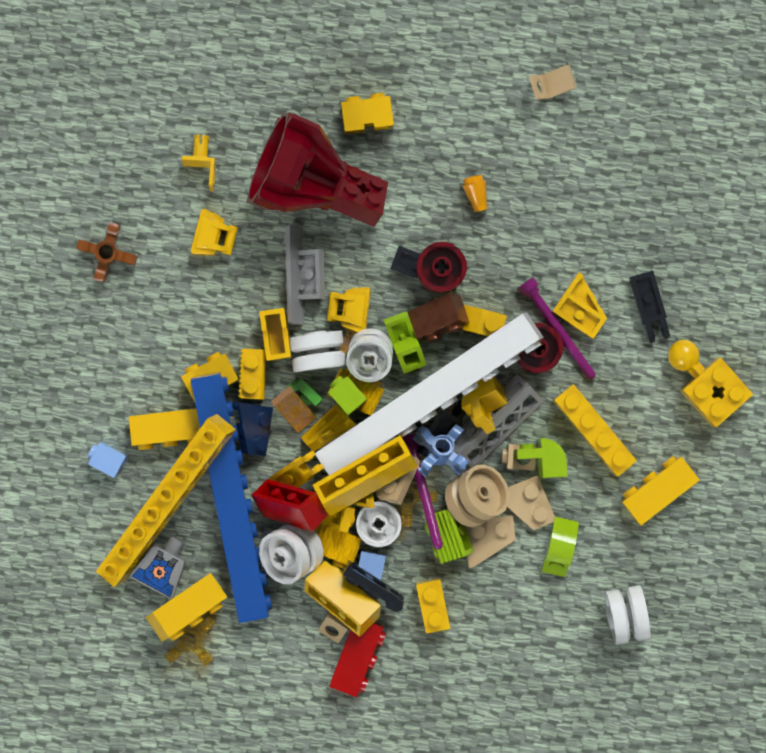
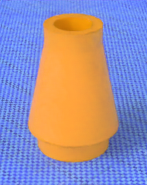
(476, 192)

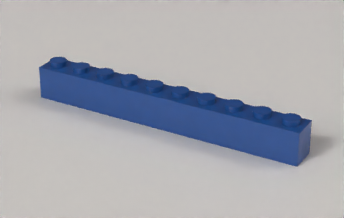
(232, 505)

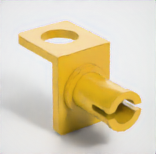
(200, 158)

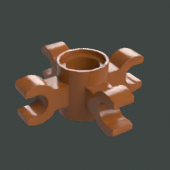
(103, 264)

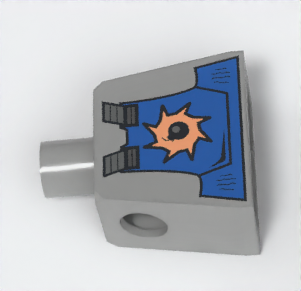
(162, 568)

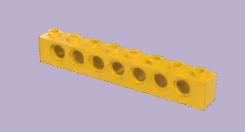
(166, 500)

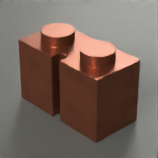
(438, 317)

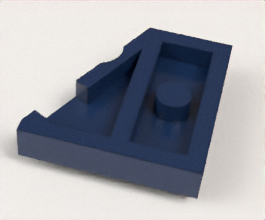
(253, 427)

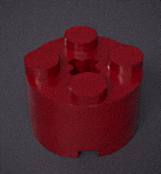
(451, 258)
(548, 357)

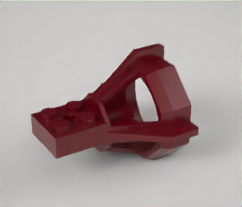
(322, 180)

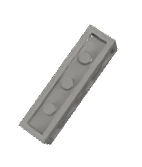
(472, 437)

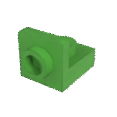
(308, 394)

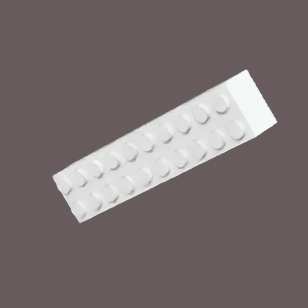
(435, 391)

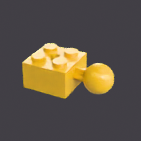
(685, 357)

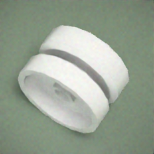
(317, 351)
(290, 553)
(628, 614)

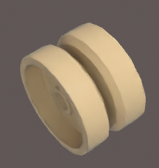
(477, 496)

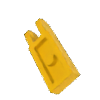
(297, 471)

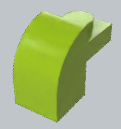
(405, 342)
(550, 456)
(560, 546)

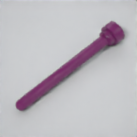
(531, 290)
(424, 495)

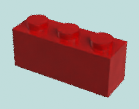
(289, 505)
(356, 660)

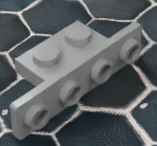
(303, 274)

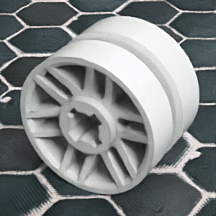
(369, 355)
(379, 536)

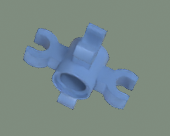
(445, 442)

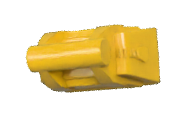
(208, 235)
(354, 309)

